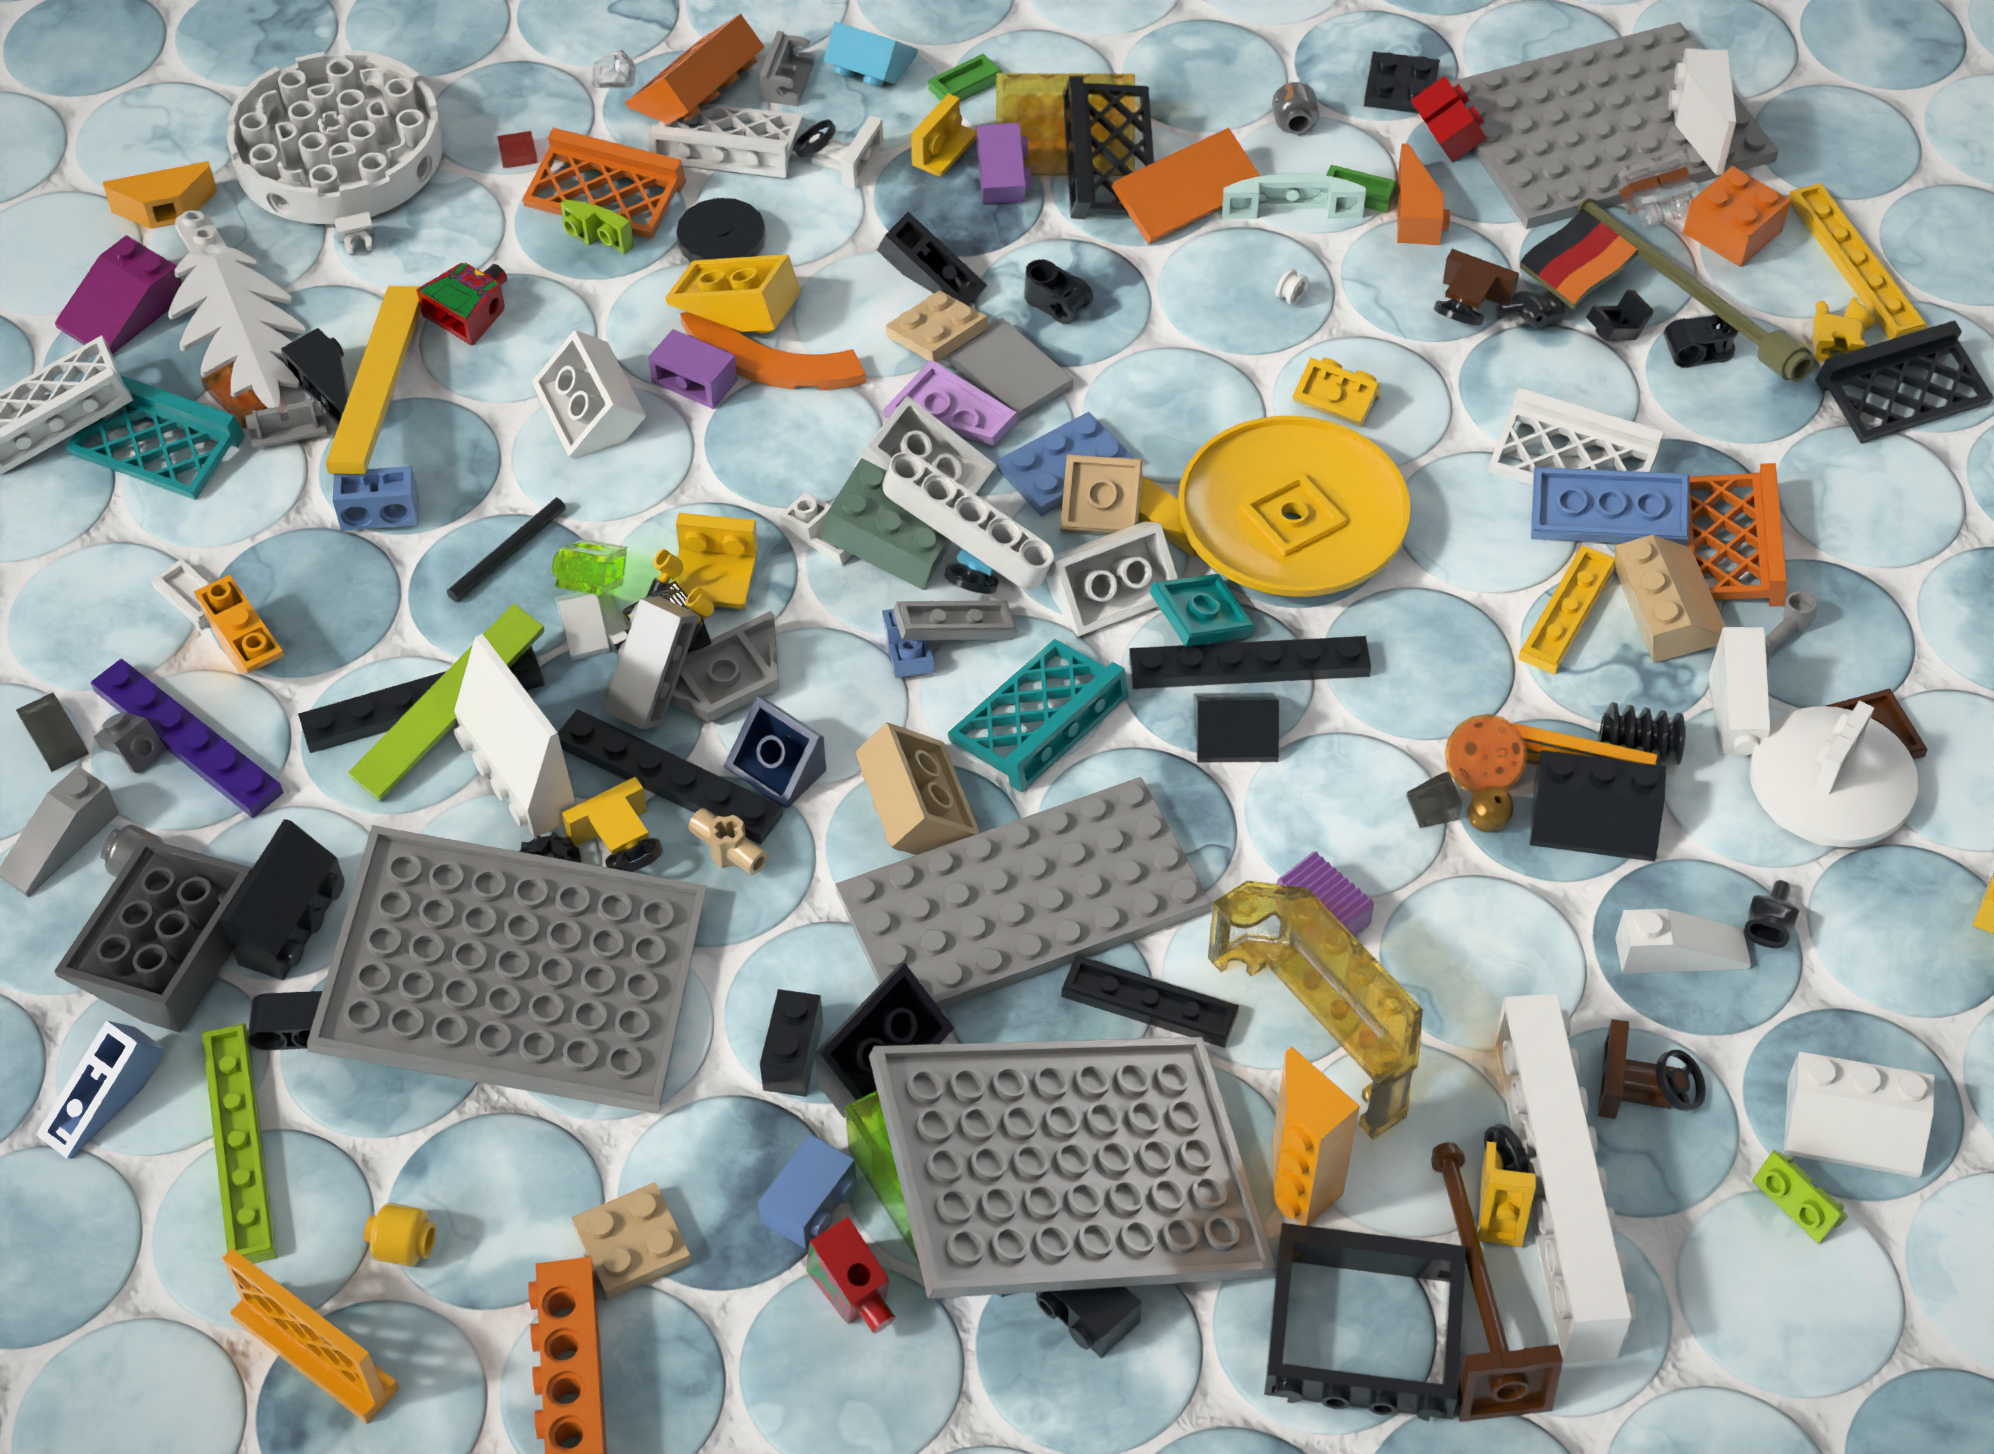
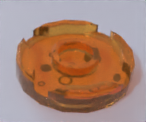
(1486, 753)

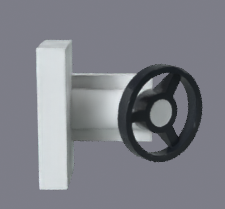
(848, 158)

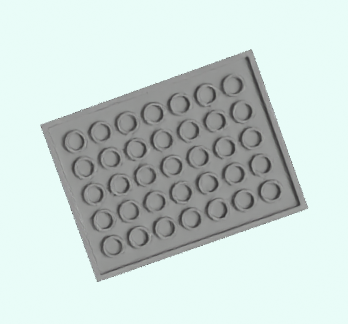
(1585, 114)
(510, 969)
(1067, 1165)

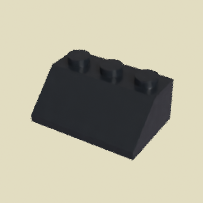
(1597, 805)
(282, 902)
(890, 1016)

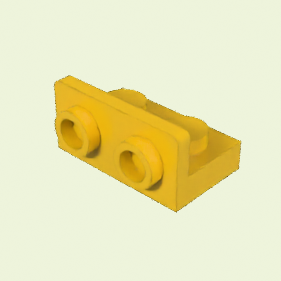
(941, 138)
(1337, 391)

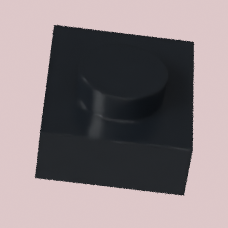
(1623, 320)

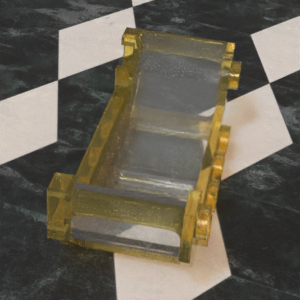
(1332, 979)

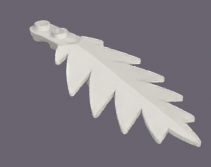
(233, 311)

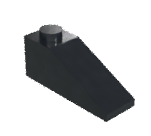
(928, 261)
(320, 370)

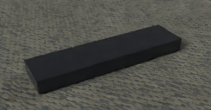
(1150, 1001)

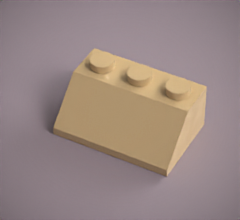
(1667, 597)
(915, 790)

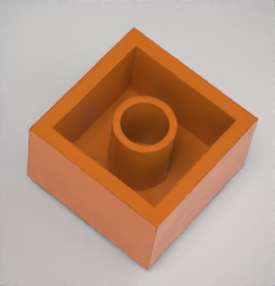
(1736, 216)

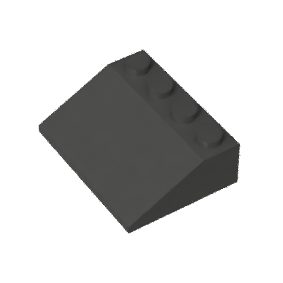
(157, 934)

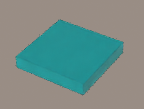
(1202, 609)

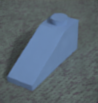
(100, 1087)

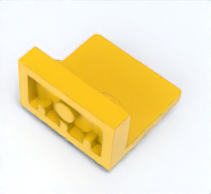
(717, 557)

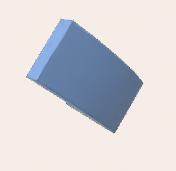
(907, 657)

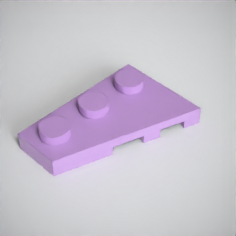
(957, 405)

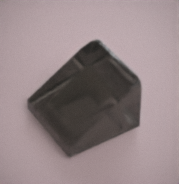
(1435, 801)

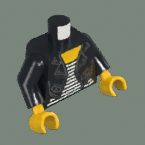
(697, 601)

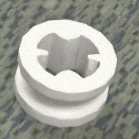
(1291, 287)

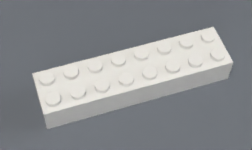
(1568, 1204)

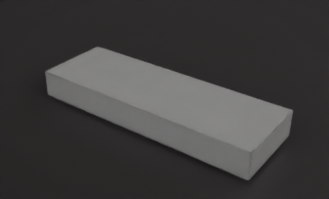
(954, 620)

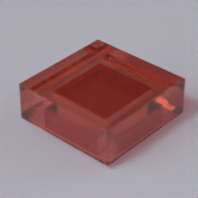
(517, 149)

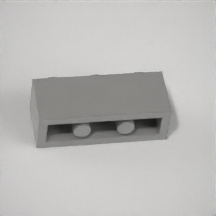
(650, 662)

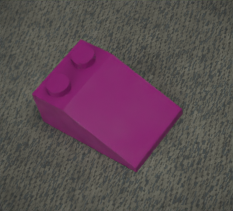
(120, 295)

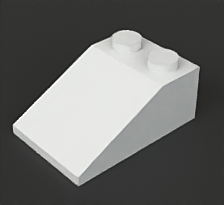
(1705, 104)
(919, 432)

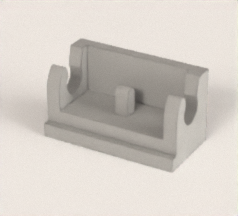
(786, 70)

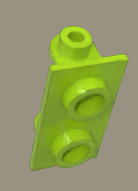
(1793, 1192)

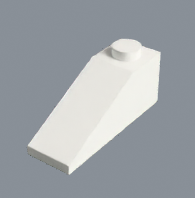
(1678, 943)

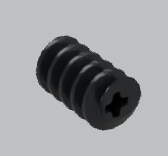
(1644, 731)

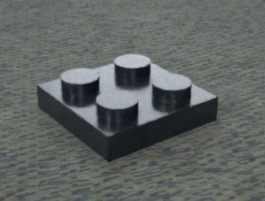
(1398, 79)

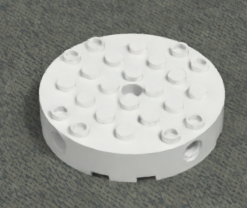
(334, 136)

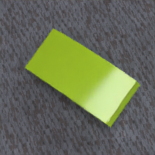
(593, 222)

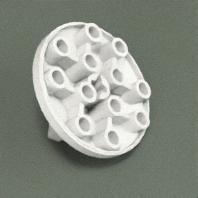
(1834, 776)

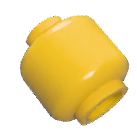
(400, 1234)

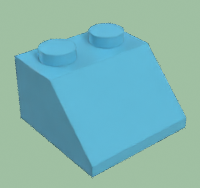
(867, 54)

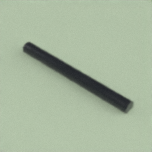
(506, 549)

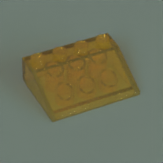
(1037, 105)

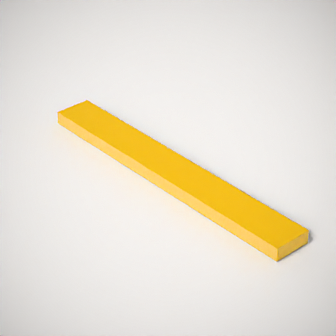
(375, 382)

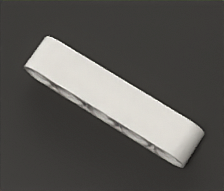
(967, 520)

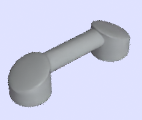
(1798, 615)

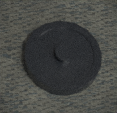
(720, 230)

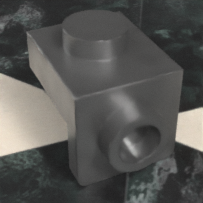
(131, 739)

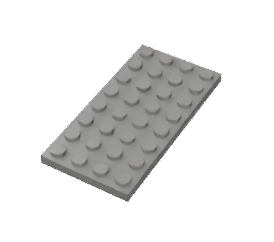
(1026, 895)

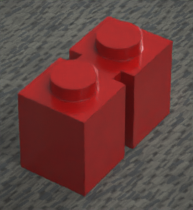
(1449, 119)

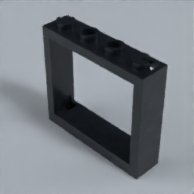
(1375, 1255)

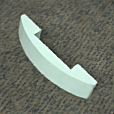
(1293, 191)

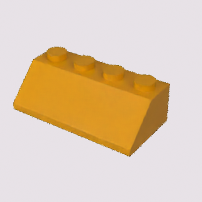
(1310, 1140)

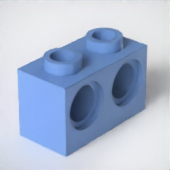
(376, 499)

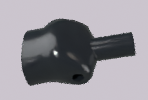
(1534, 308)
(1771, 917)

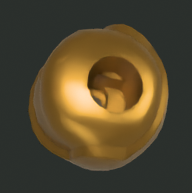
(1490, 809)

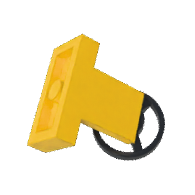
(616, 821)
(1505, 1189)

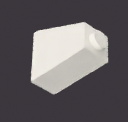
(1740, 689)

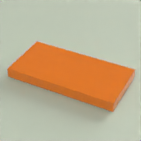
(1183, 185)

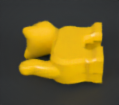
(1840, 332)

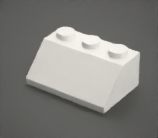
(588, 396)
(1110, 576)
(1858, 1114)

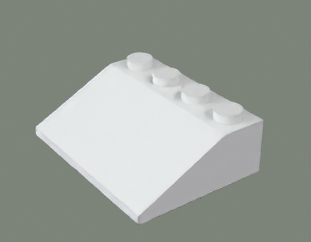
(512, 742)

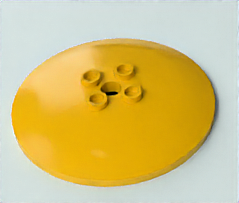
(1330, 475)

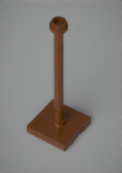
(1501, 1380)

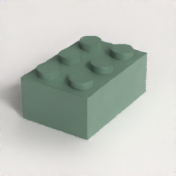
(881, 530)

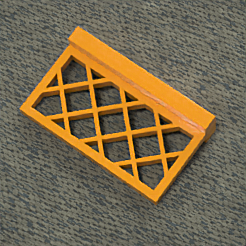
(307, 1340)

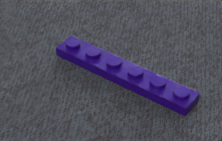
(189, 738)

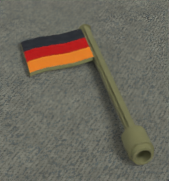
(1599, 247)

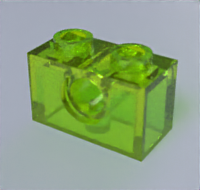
(590, 566)

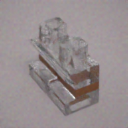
(1655, 183)

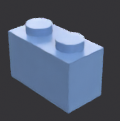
(808, 1191)

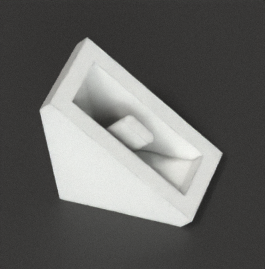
(583, 625)

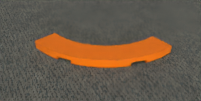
(776, 366)

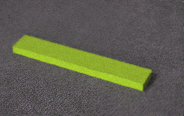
(434, 712)
(238, 1143)

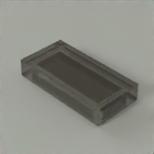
(52, 732)

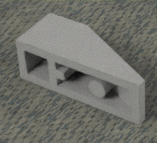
(58, 830)

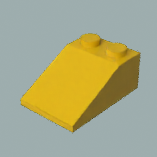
(738, 291)

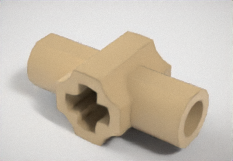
(728, 841)

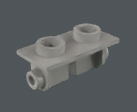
(299, 422)

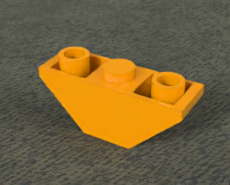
(161, 195)
(237, 626)

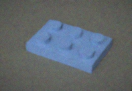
(1040, 466)

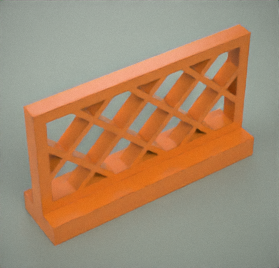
(614, 162)
(1767, 539)

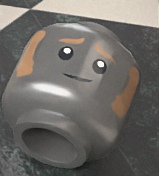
(1295, 107)

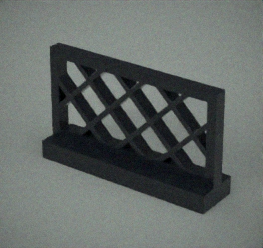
(1080, 142)
(1897, 354)

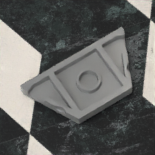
(729, 670)

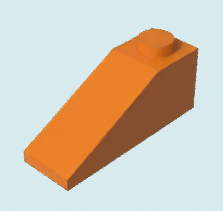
(1420, 202)

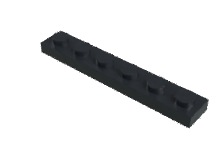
(1249, 662)
(382, 709)
(667, 774)

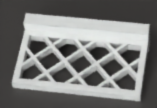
(730, 151)
(67, 409)
(1581, 426)

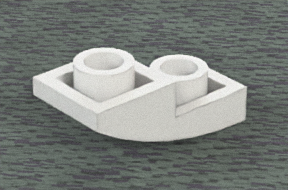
(806, 520)

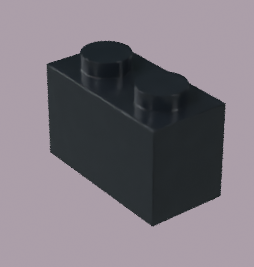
(791, 1042)

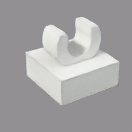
(354, 227)

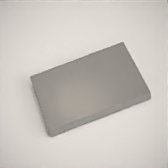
(1010, 369)

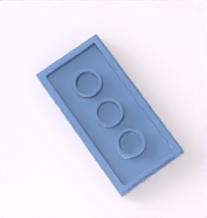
(1609, 505)

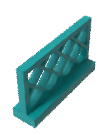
(174, 413)
(1062, 725)

